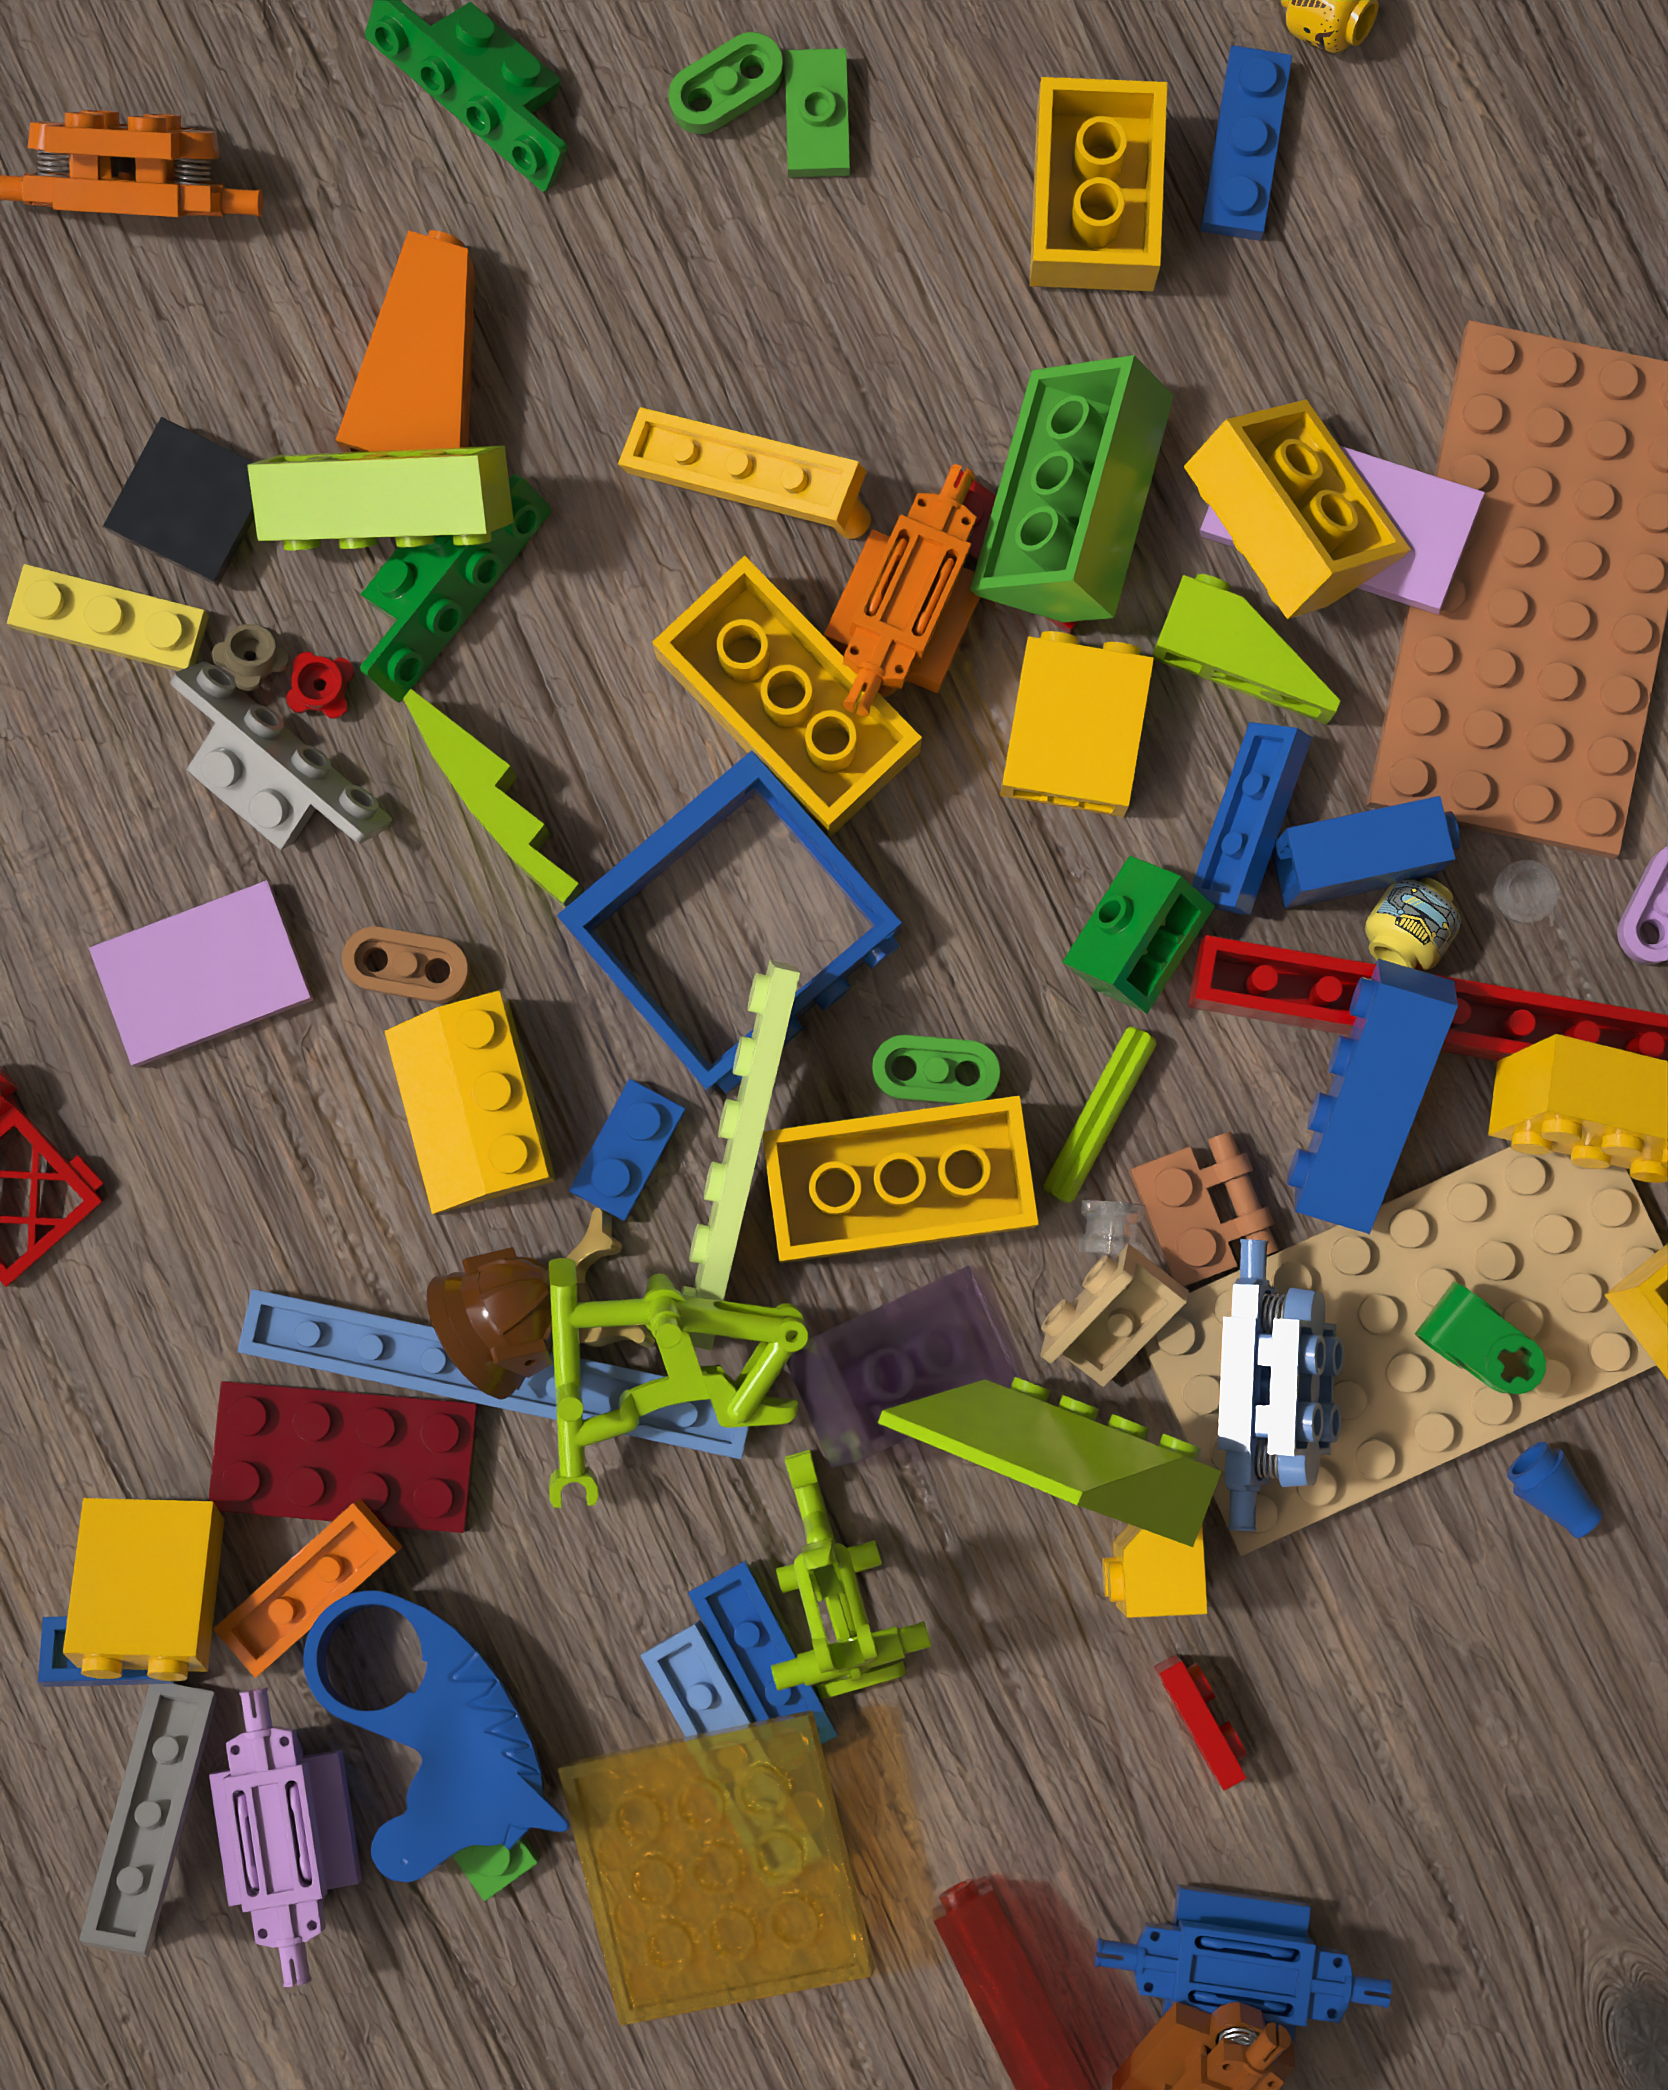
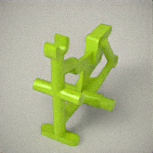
(670, 1320)
(831, 1571)

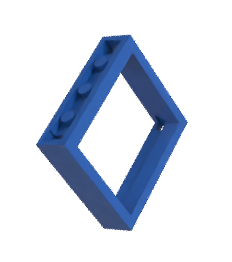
(673, 841)

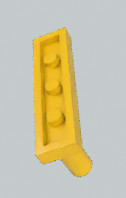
(747, 470)

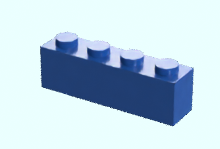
(1373, 1094)

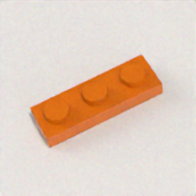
(305, 1586)

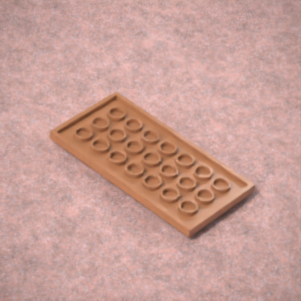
(1550, 639)

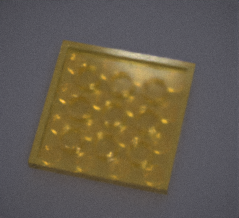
(717, 1868)

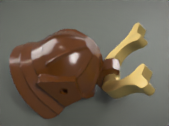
(499, 1312)

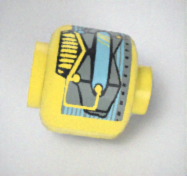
(1413, 924)

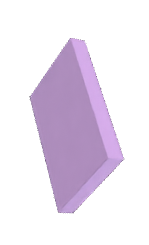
(201, 974)

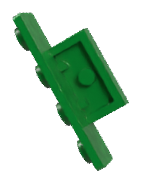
(478, 78)
(437, 588)

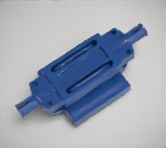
(1243, 1952)

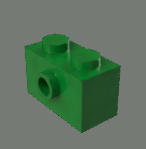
(1138, 934)

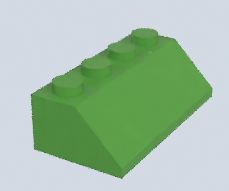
(1074, 489)

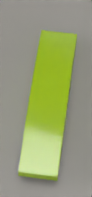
(481, 783)

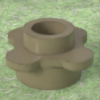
(245, 641)

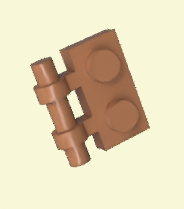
(1184, 1216)

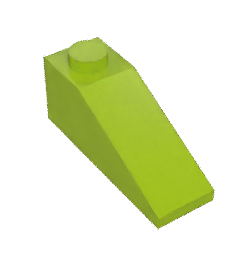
(1232, 645)

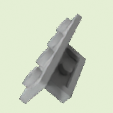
(266, 768)

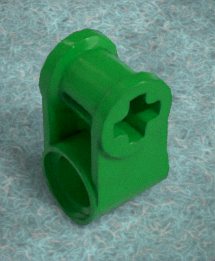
(1474, 1334)

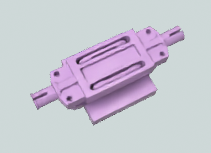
(283, 1833)

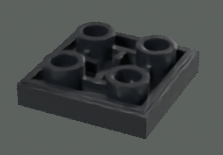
(185, 502)

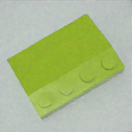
(1067, 1453)

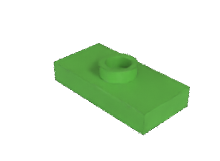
(817, 113)

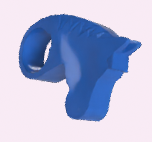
(478, 1758)

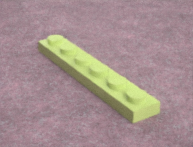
(743, 1126)

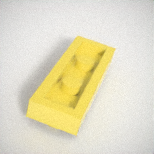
(107, 619)

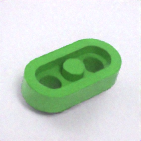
(721, 81)
(935, 1069)

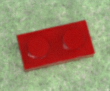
(1216, 1743)

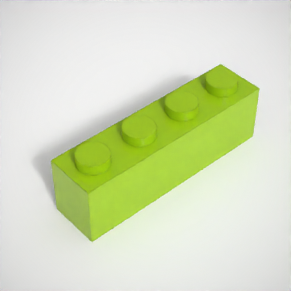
(381, 496)

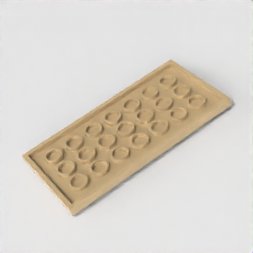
(1512, 1229)

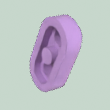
(1650, 906)

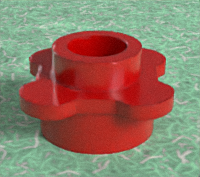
(309, 670)

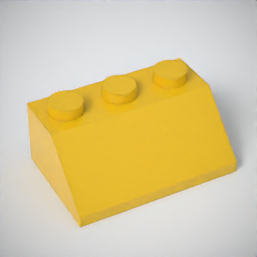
(1295, 506)
(469, 1102)

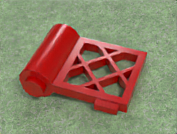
(75, 1173)

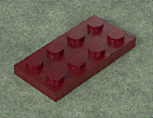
(325, 1449)

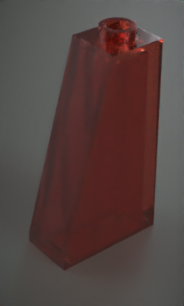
(1008, 1990)

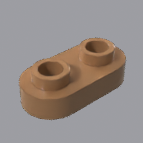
(408, 964)

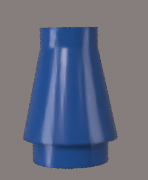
(1551, 1485)

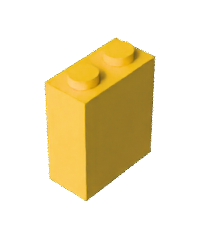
(1077, 724)
(144, 1587)

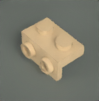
(1113, 1315)

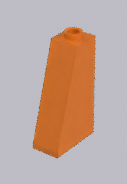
(420, 354)

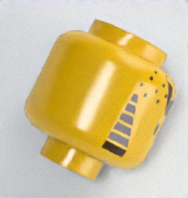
(1331, 23)

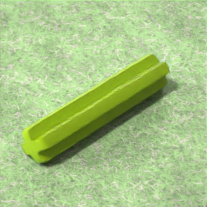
(1099, 1114)

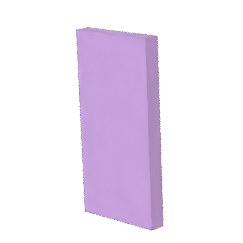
(1427, 512)

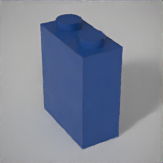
(1364, 851)

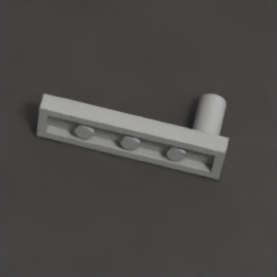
(148, 1819)

